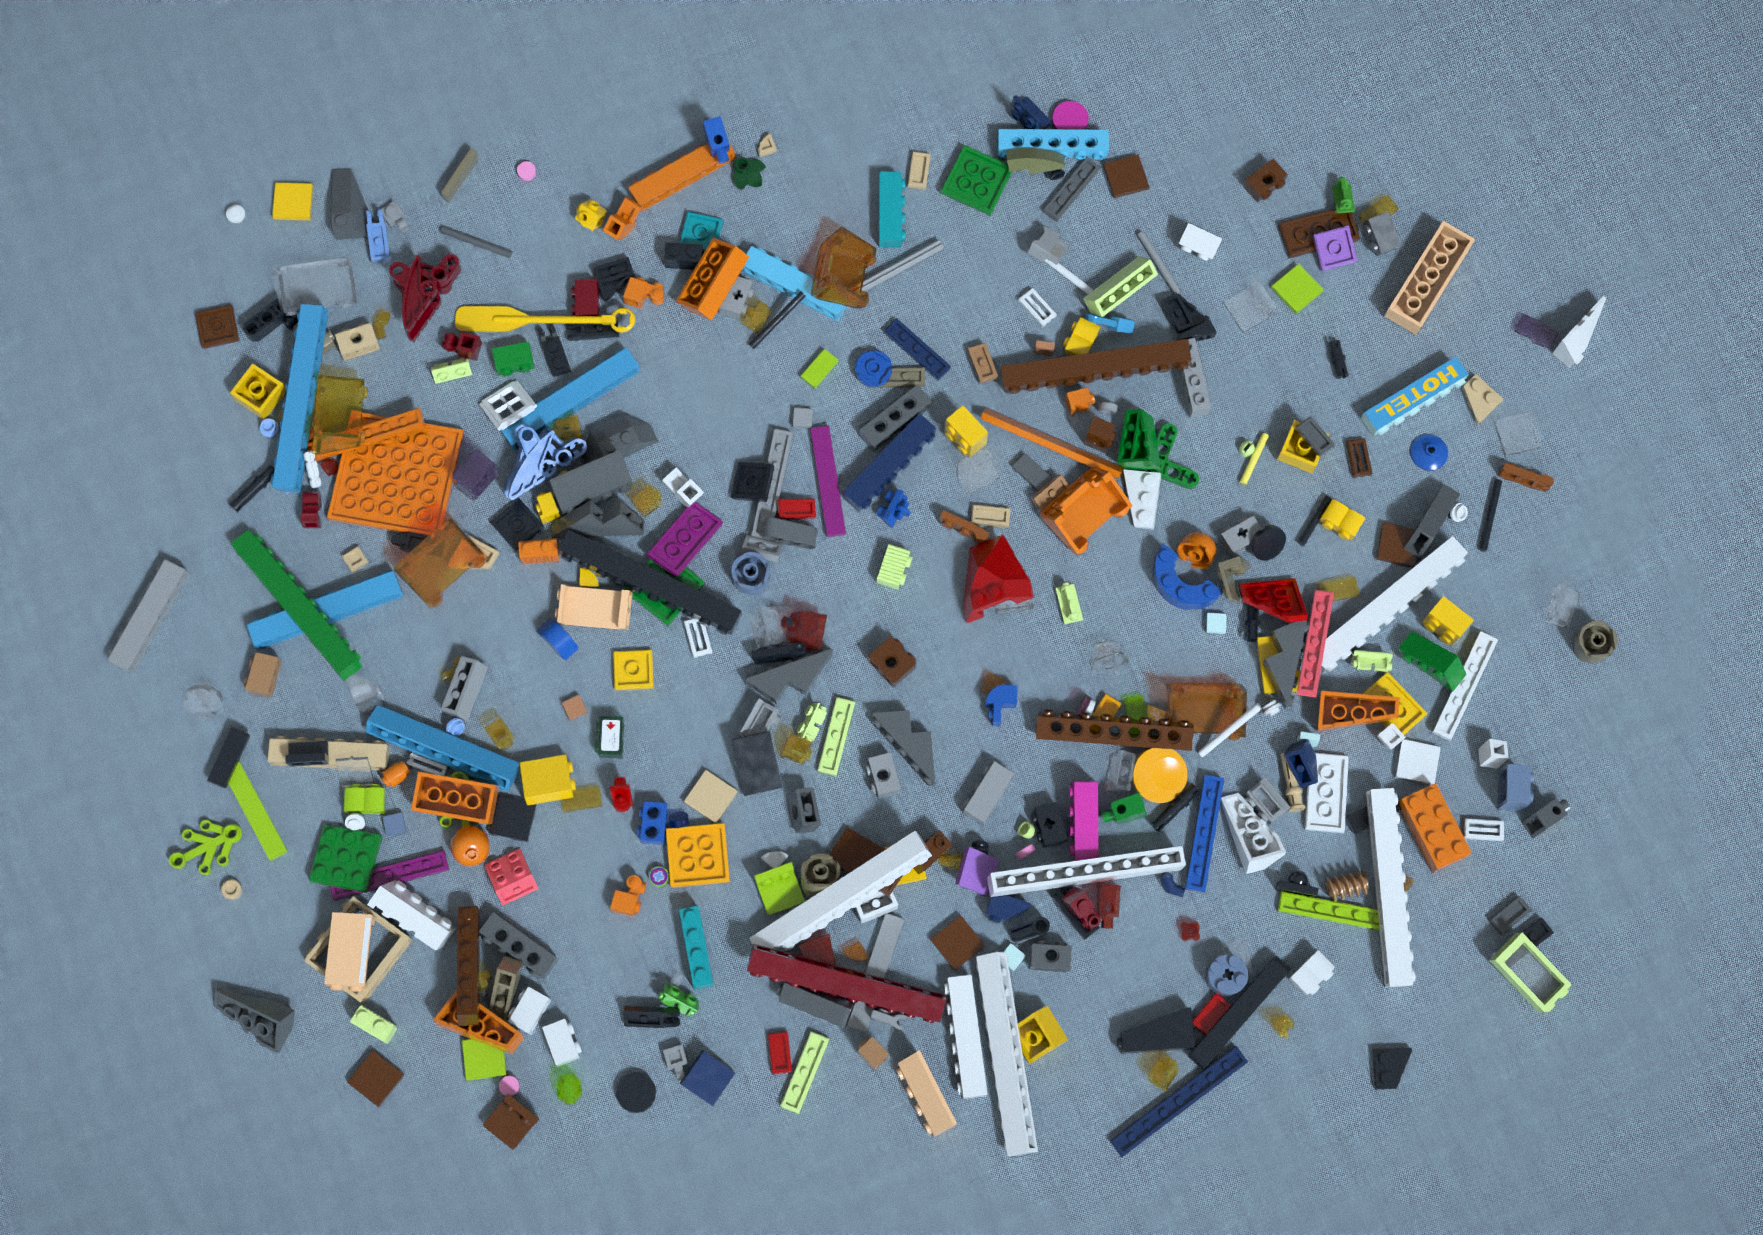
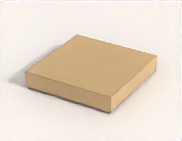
(710, 797)

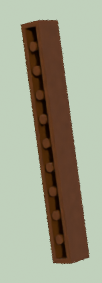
(1096, 365)

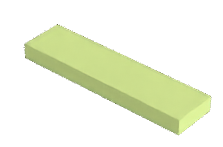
(836, 736)
(804, 1072)

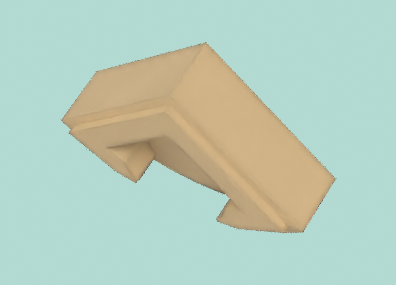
(767, 146)

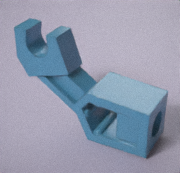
(1115, 323)

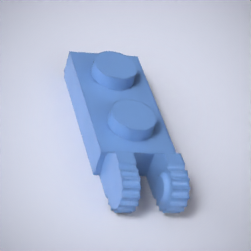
(377, 238)

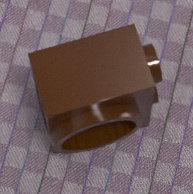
(892, 650)

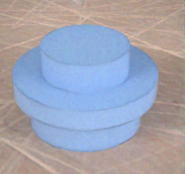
(269, 427)
(455, 727)

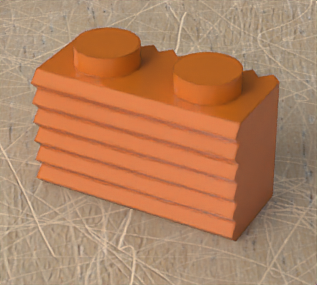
(539, 551)

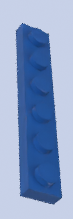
(1204, 833)

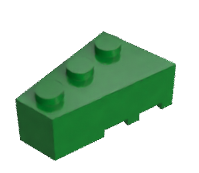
(1138, 442)
(1433, 660)

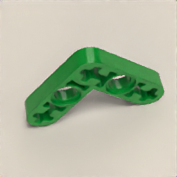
(1166, 465)

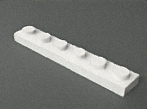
(1462, 694)

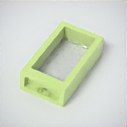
(1530, 973)

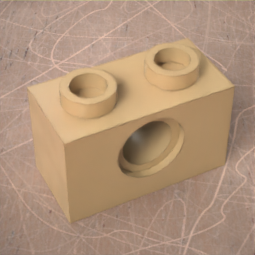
(366, 345)

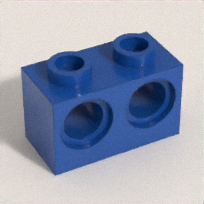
(658, 823)

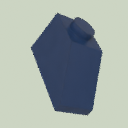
(1302, 763)
(1005, 908)

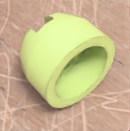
(1249, 452)
(1026, 830)

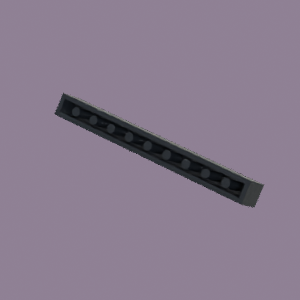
(649, 582)

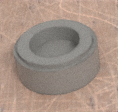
(1107, 408)

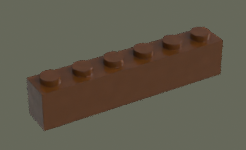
(468, 965)

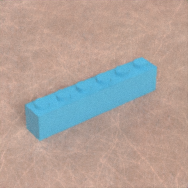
(787, 280)

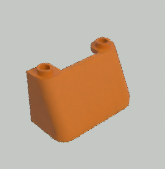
(1085, 508)

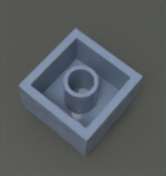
(1515, 787)

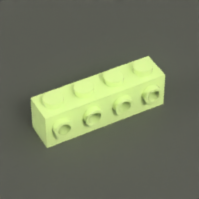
(1120, 286)

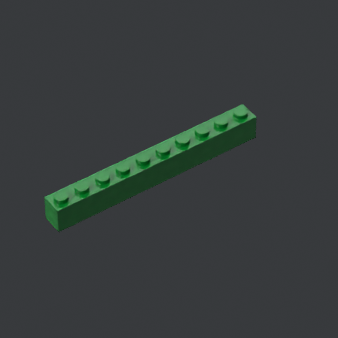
(296, 605)

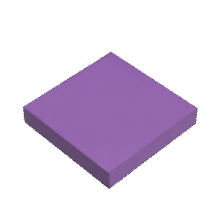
(1334, 248)
(974, 871)

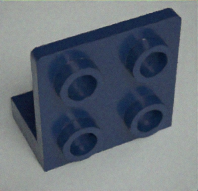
(1028, 114)

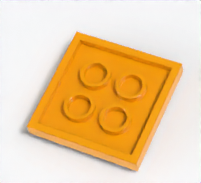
(697, 855)

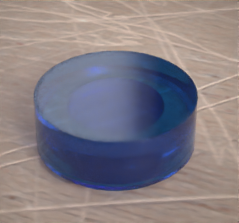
(678, 819)

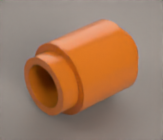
(395, 774)

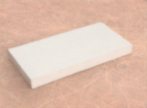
(1328, 797)

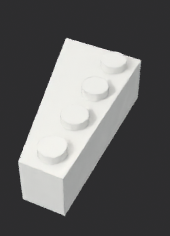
(412, 914)

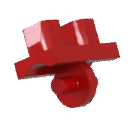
(621, 795)

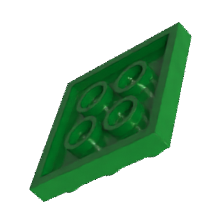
(977, 180)
(658, 609)
(345, 858)

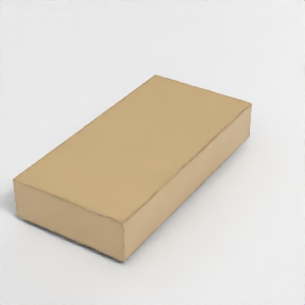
(919, 170)
(990, 516)

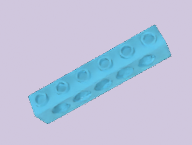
(1059, 137)

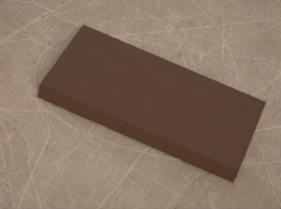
(1298, 232)
(855, 850)

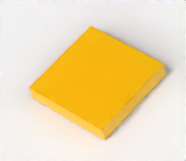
(292, 201)
(633, 670)

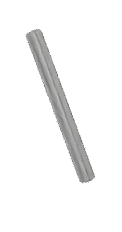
(902, 265)

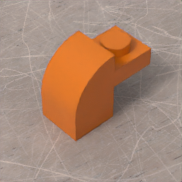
(623, 222)

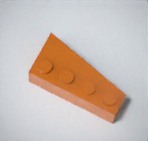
(1351, 709)
(490, 1031)

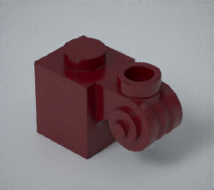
(466, 346)
(1081, 907)

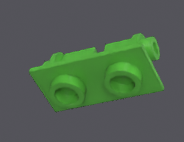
(1343, 196)
(686, 1002)

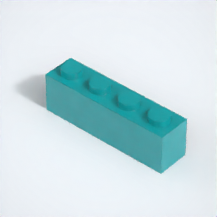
(890, 209)
(696, 948)

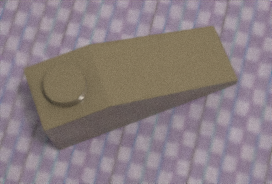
(505, 987)

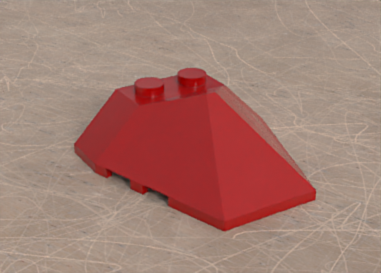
(993, 578)

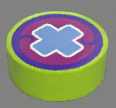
(658, 876)

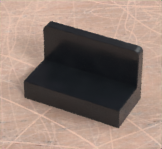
(307, 753)

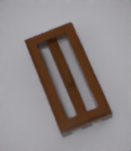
(1361, 473)

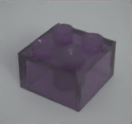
(474, 475)

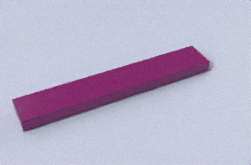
(828, 481)
(400, 871)

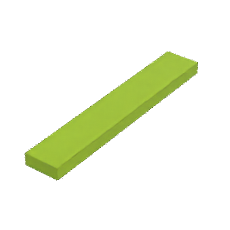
(256, 814)
(1328, 910)

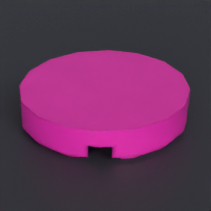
(1070, 116)

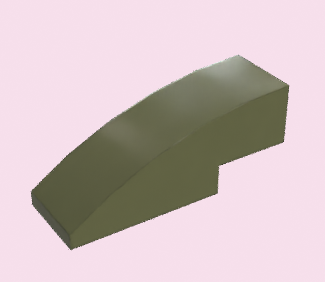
(1034, 160)

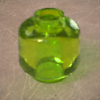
(569, 1088)

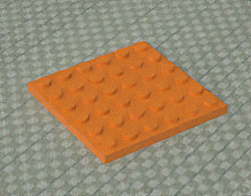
(398, 481)

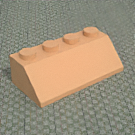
(926, 1094)

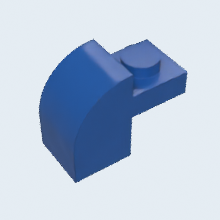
(557, 639)
(1001, 697)

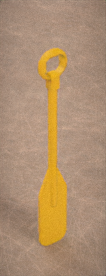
(508, 319)

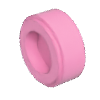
(526, 171)
(1025, 852)
(509, 1085)

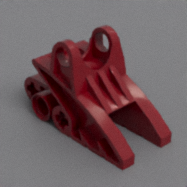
(412, 284)

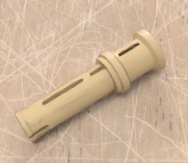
(1293, 792)

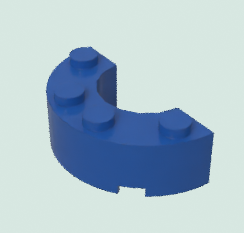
(1176, 591)

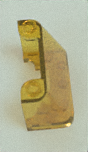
(338, 414)

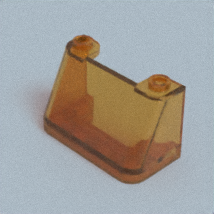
(842, 269)
(440, 562)
(1207, 706)

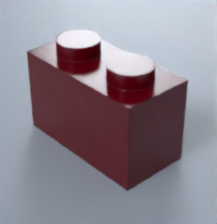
(586, 298)

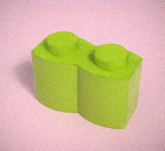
(365, 800)

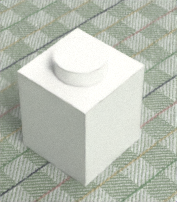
(1493, 753)

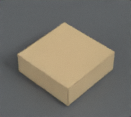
(355, 559)

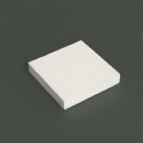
(1417, 762)

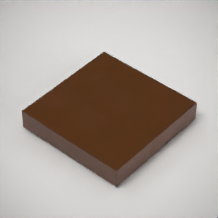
(1126, 176)
(217, 326)
(1392, 545)
(957, 943)
(375, 1078)

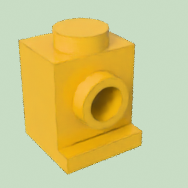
(547, 507)

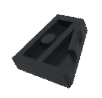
(613, 276)
(1181, 313)
(1389, 1066)

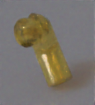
(380, 323)

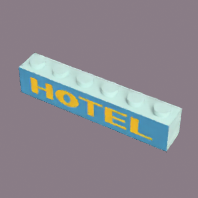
(1415, 396)

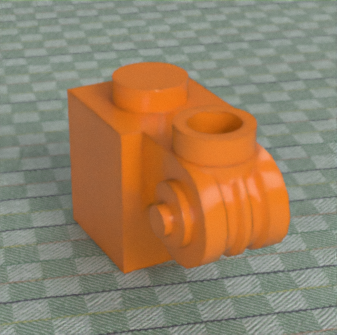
(639, 290)
(628, 902)

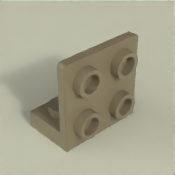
(1226, 571)

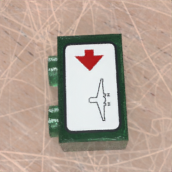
(610, 737)

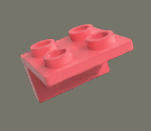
(511, 877)

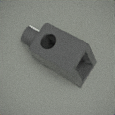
(1546, 817)

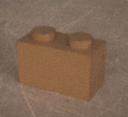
(262, 675)
(872, 1053)

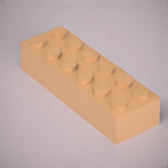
(1429, 277)

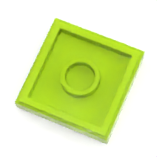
(1297, 289)
(482, 1061)

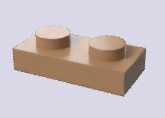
(982, 363)
(1049, 492)

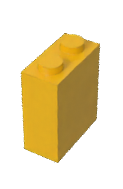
(547, 779)

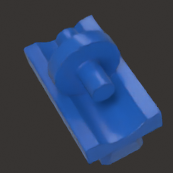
(896, 509)

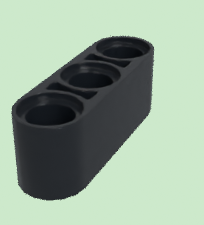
(264, 328)

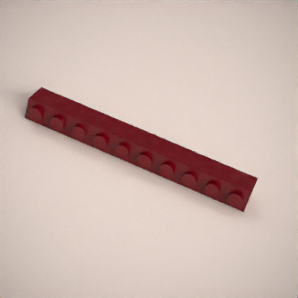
(846, 983)

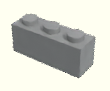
(464, 688)
(987, 792)

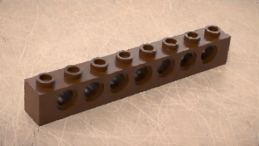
(1123, 737)

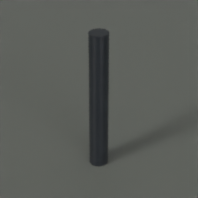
(1314, 521)

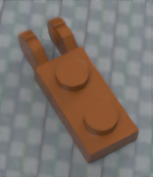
(1525, 477)
(964, 527)

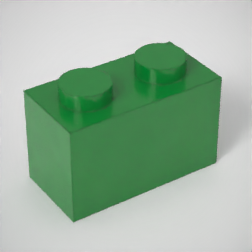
(513, 359)

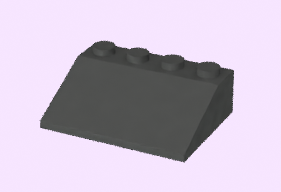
(592, 482)

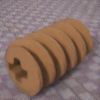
(1347, 885)

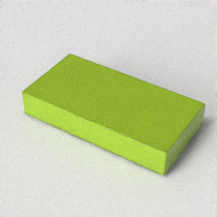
(819, 369)

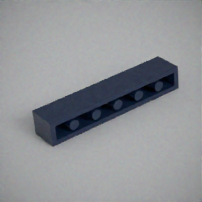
(889, 463)

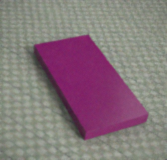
(684, 539)

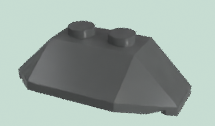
(619, 434)

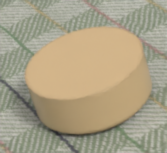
(231, 889)

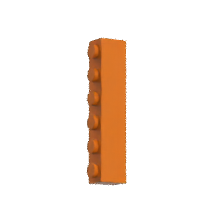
(676, 176)

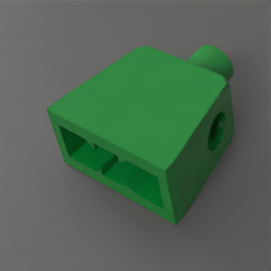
(1134, 809)

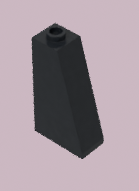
(1162, 1034)

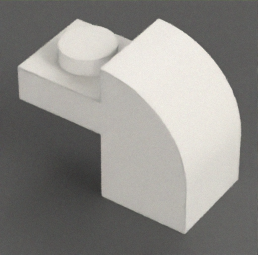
(684, 490)

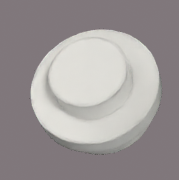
(235, 214)
(1458, 512)
(1272, 708)
(355, 821)

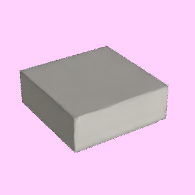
(802, 418)

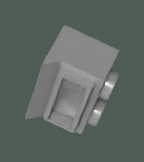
(761, 719)
(1266, 801)

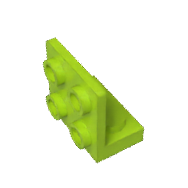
(779, 889)

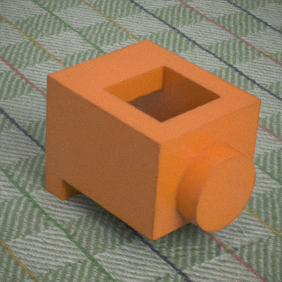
(1079, 400)

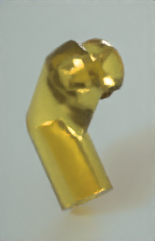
(448, 674)

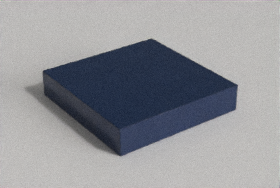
(707, 1078)

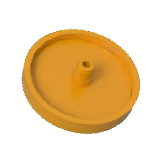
(1159, 774)

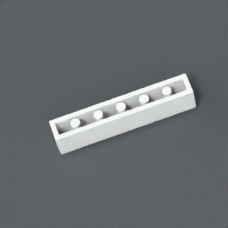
(967, 1037)

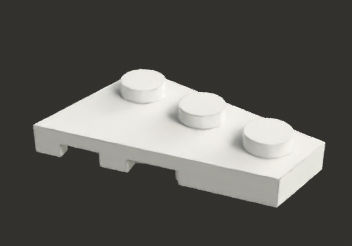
(1143, 494)

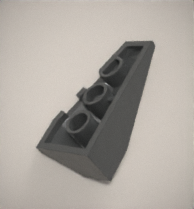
(348, 207)
(262, 1017)

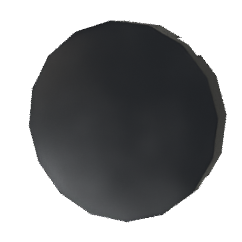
(1268, 542)
(636, 1092)

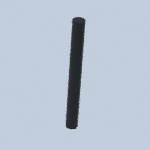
(785, 311)
(1490, 515)

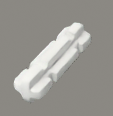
(312, 469)

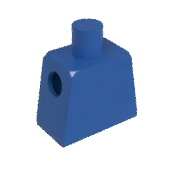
(715, 133)

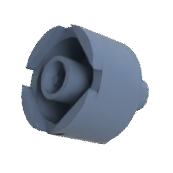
(743, 566)
(1230, 964)

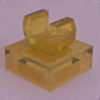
(483, 978)
(1282, 1024)

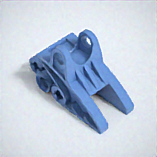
(531, 457)

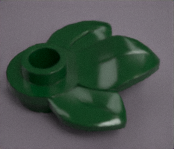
(749, 175)

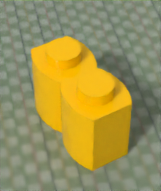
(1082, 338)
(1342, 520)

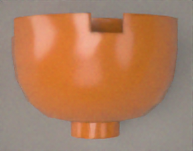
(1198, 549)
(470, 846)

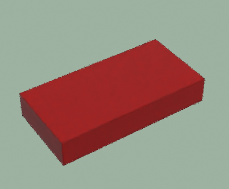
(796, 509)
(1211, 1014)
(780, 1053)

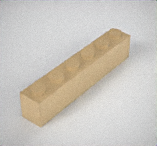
(377, 752)

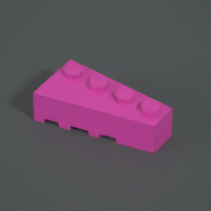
(1084, 819)

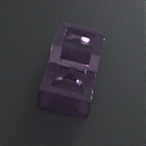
(1536, 330)

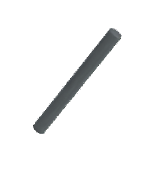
(476, 242)

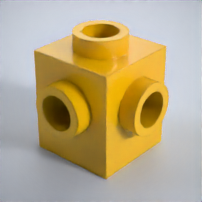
(590, 214)

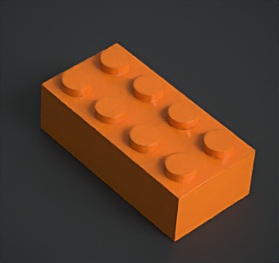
(712, 279)
(455, 798)
(1434, 828)

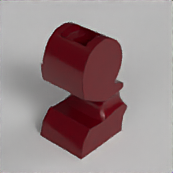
(311, 505)

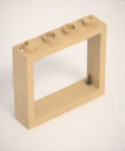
(383, 968)

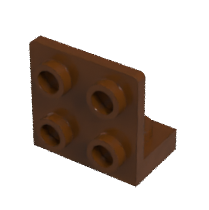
(510, 1121)

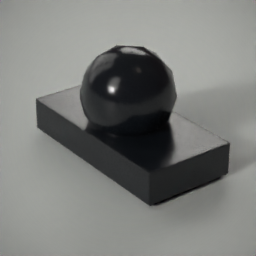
(1297, 885)

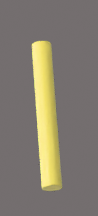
(1254, 458)

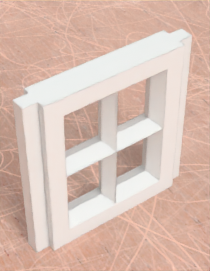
(521, 396)

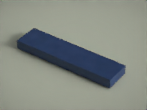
(917, 349)

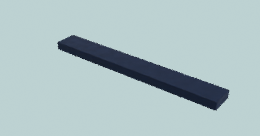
(1178, 1101)

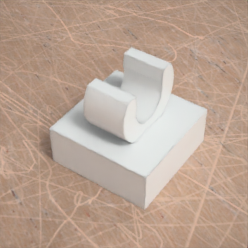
(1391, 736)

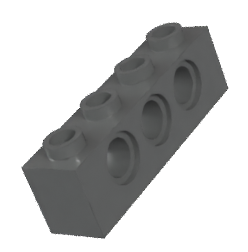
(875, 438)
(496, 924)

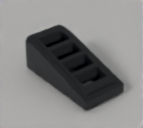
(1200, 332)

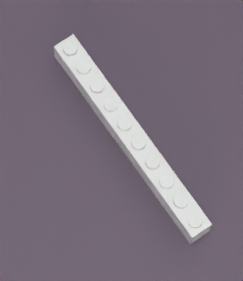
(1391, 601)
(1086, 871)
(1390, 888)
(844, 894)
(1006, 1054)

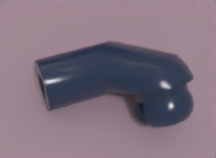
(1169, 885)

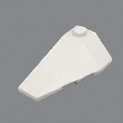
(1576, 341)
(1253, 839)

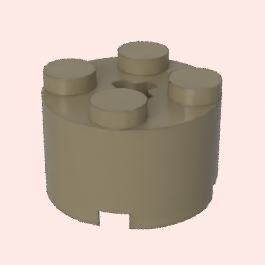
(1599, 633)
(818, 873)

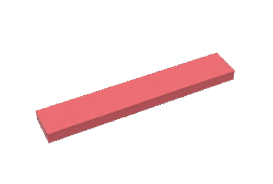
(1315, 643)

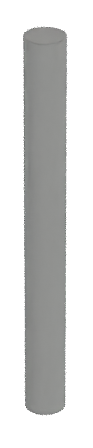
(1159, 263)

